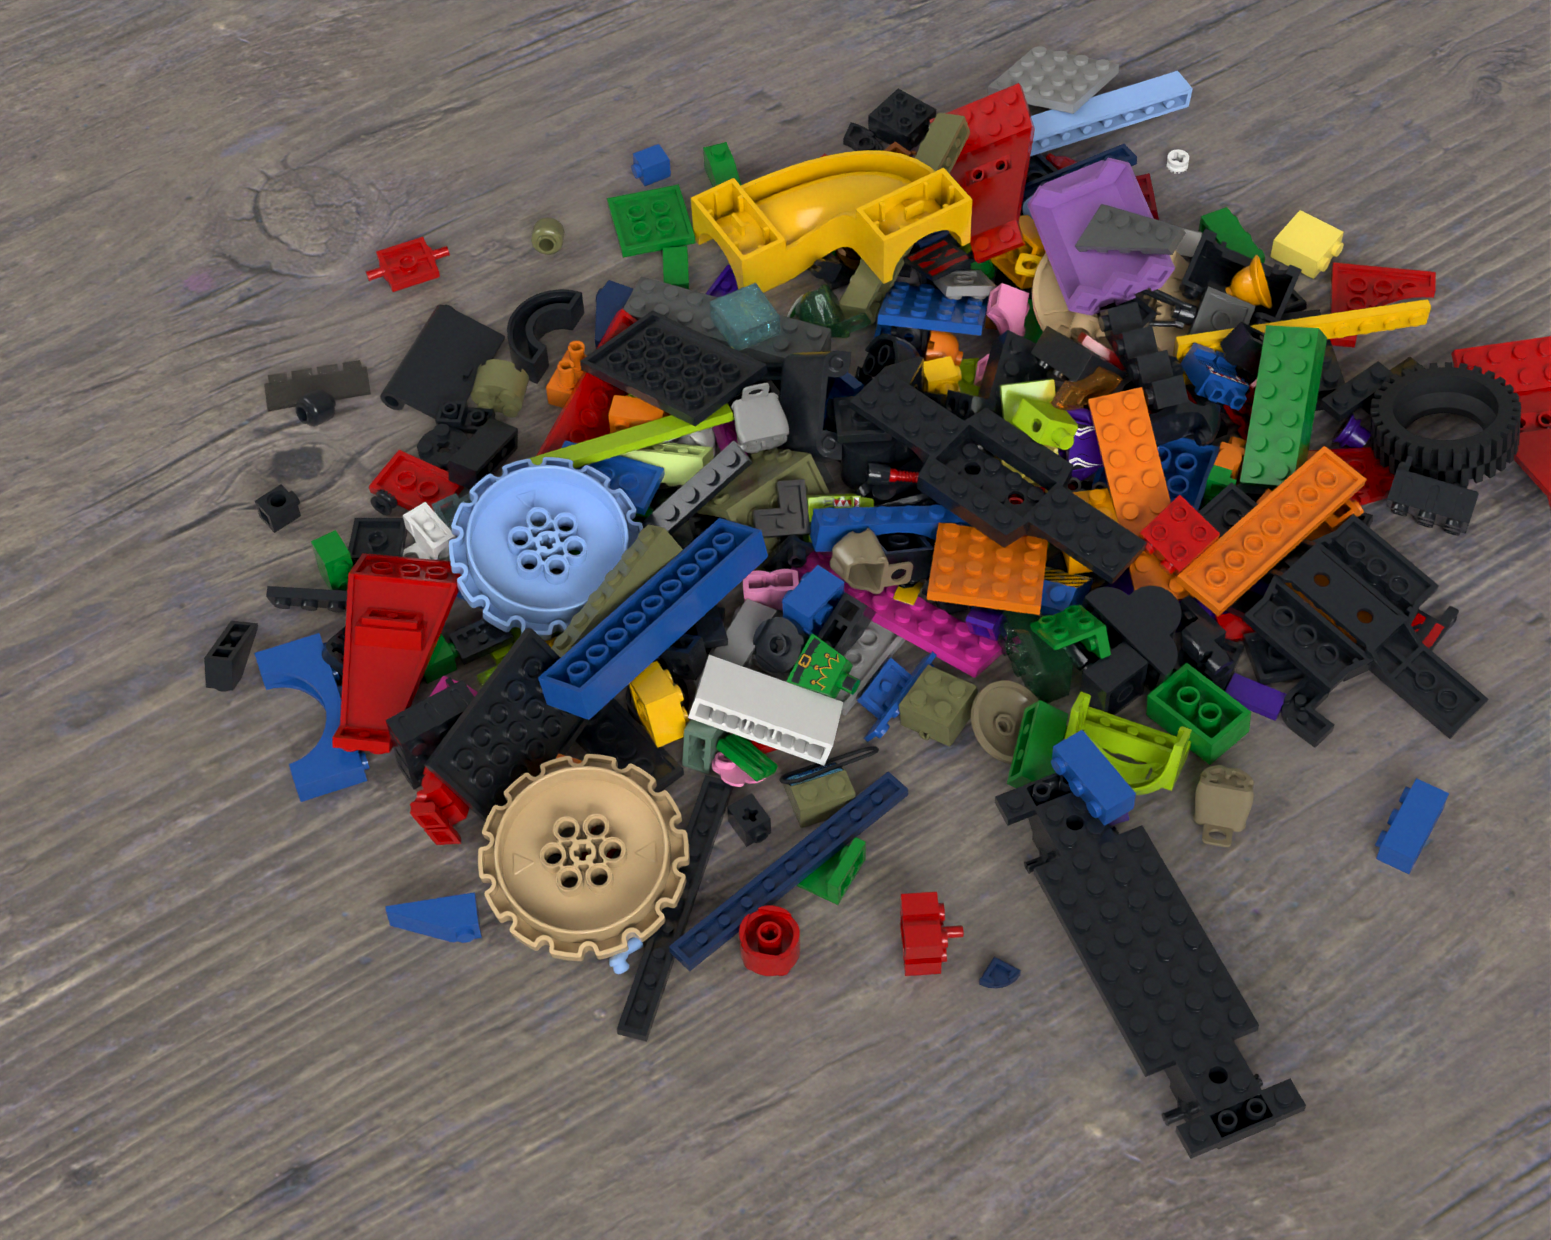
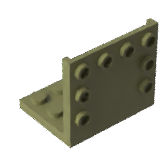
(757, 488)

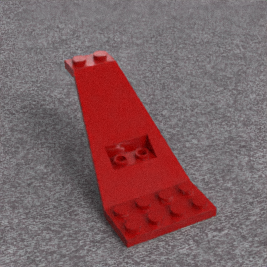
(998, 135)
(1528, 370)
(390, 635)

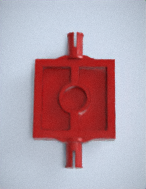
(407, 264)

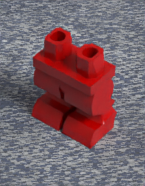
(438, 810)

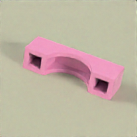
(1008, 310)

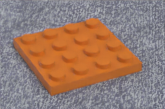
(982, 573)

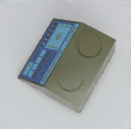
(819, 796)

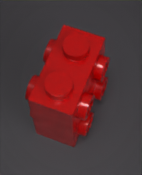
(1178, 536)

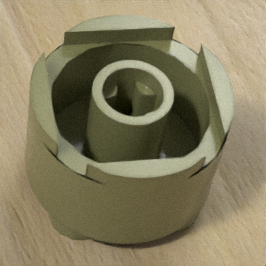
(500, 387)

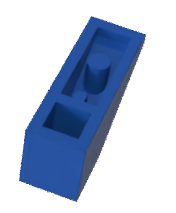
(443, 918)

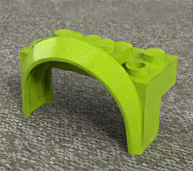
(1157, 749)

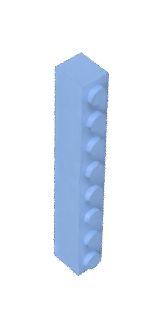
(1111, 111)

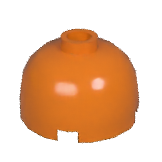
(941, 345)

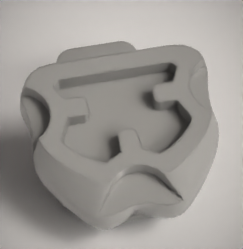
(759, 420)

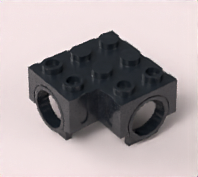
(1431, 500)
(423, 726)

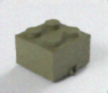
(938, 705)

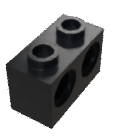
(684, 657)

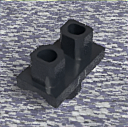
(788, 554)

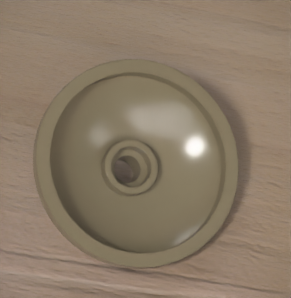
(1001, 705)

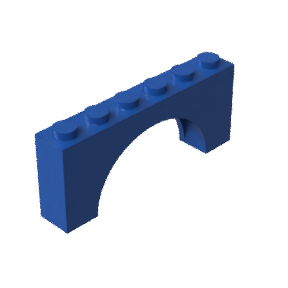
(302, 668)

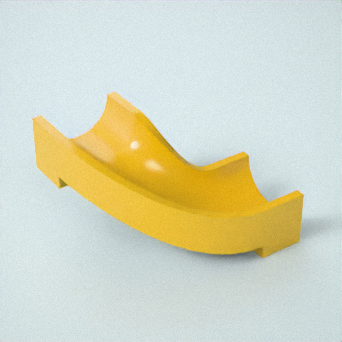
(840, 200)

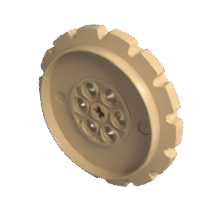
(587, 914)

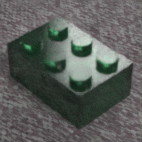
(1041, 667)

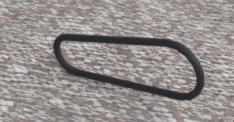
(875, 750)

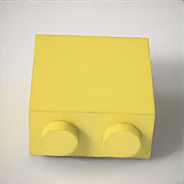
(1307, 244)

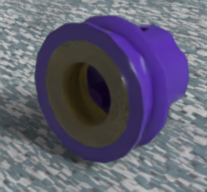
(1351, 433)

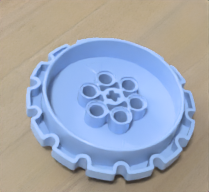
(504, 513)

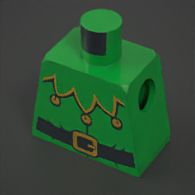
(823, 670)

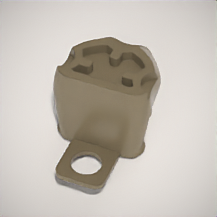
(863, 564)
(1223, 802)

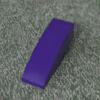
(985, 622)

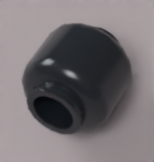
(315, 407)

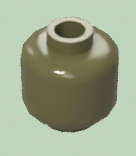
(547, 236)

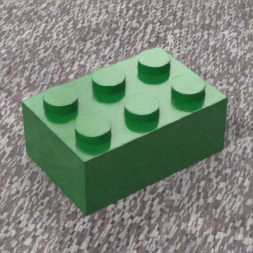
(1203, 707)

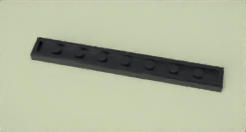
(711, 624)

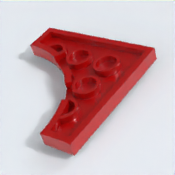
(1373, 286)

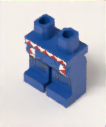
(1214, 376)

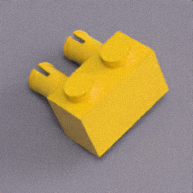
(941, 375)

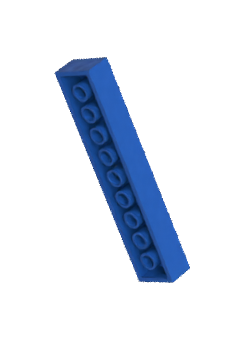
(653, 618)

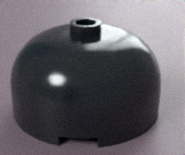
(882, 352)

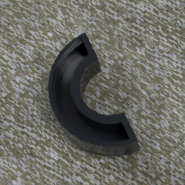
(533, 320)

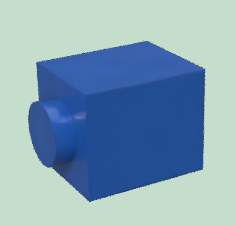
(651, 165)

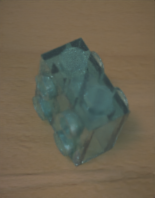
(745, 317)

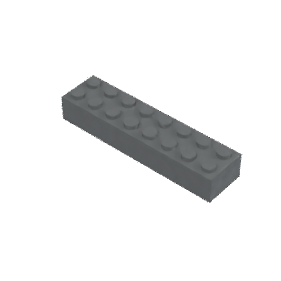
(693, 311)

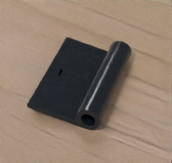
(438, 361)

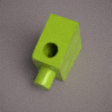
(1054, 426)

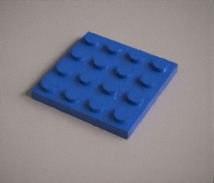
(931, 310)

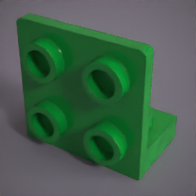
(1072, 626)
(837, 873)

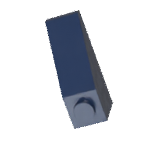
(608, 302)

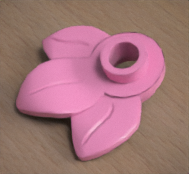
(730, 772)

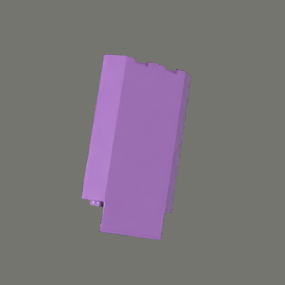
(1062, 214)

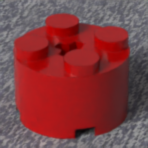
(769, 941)

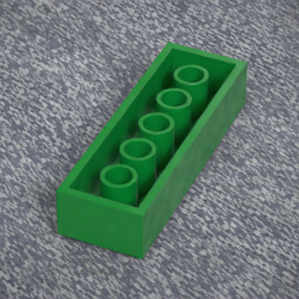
(1283, 404)

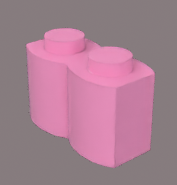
(769, 587)

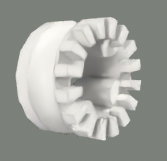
(1176, 166)

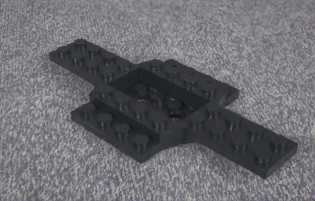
(1362, 576)

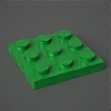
(651, 220)

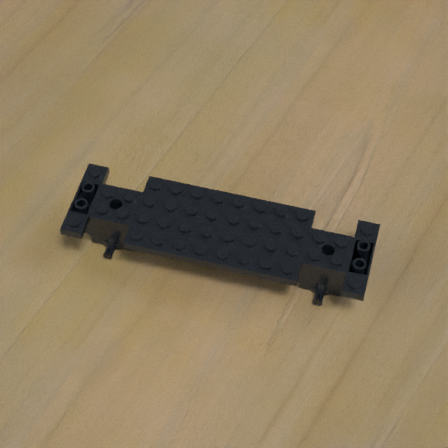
(1150, 965)

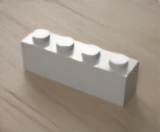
(741, 634)

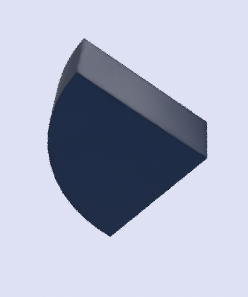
(999, 974)

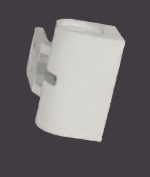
(430, 534)

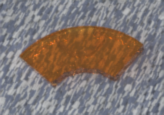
(1076, 394)

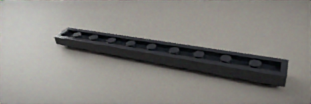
(656, 959)

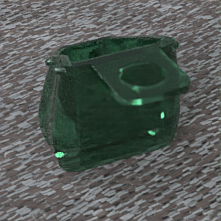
(823, 309)

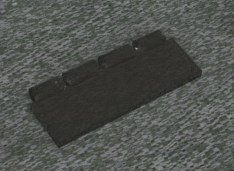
(340, 384)

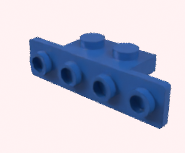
(887, 691)

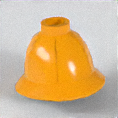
(1251, 285)

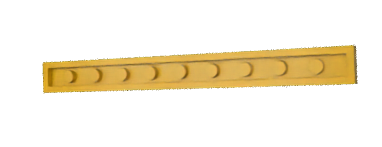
(1332, 325)

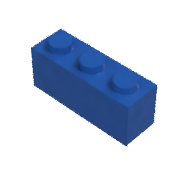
(1092, 778)
(1411, 825)

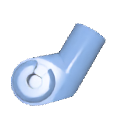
(619, 961)

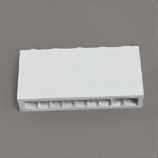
(766, 710)

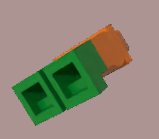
(1226, 468)

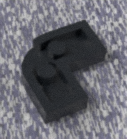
(1300, 712)

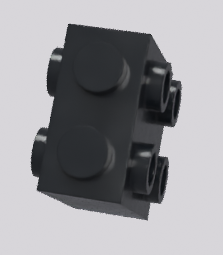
(901, 120)

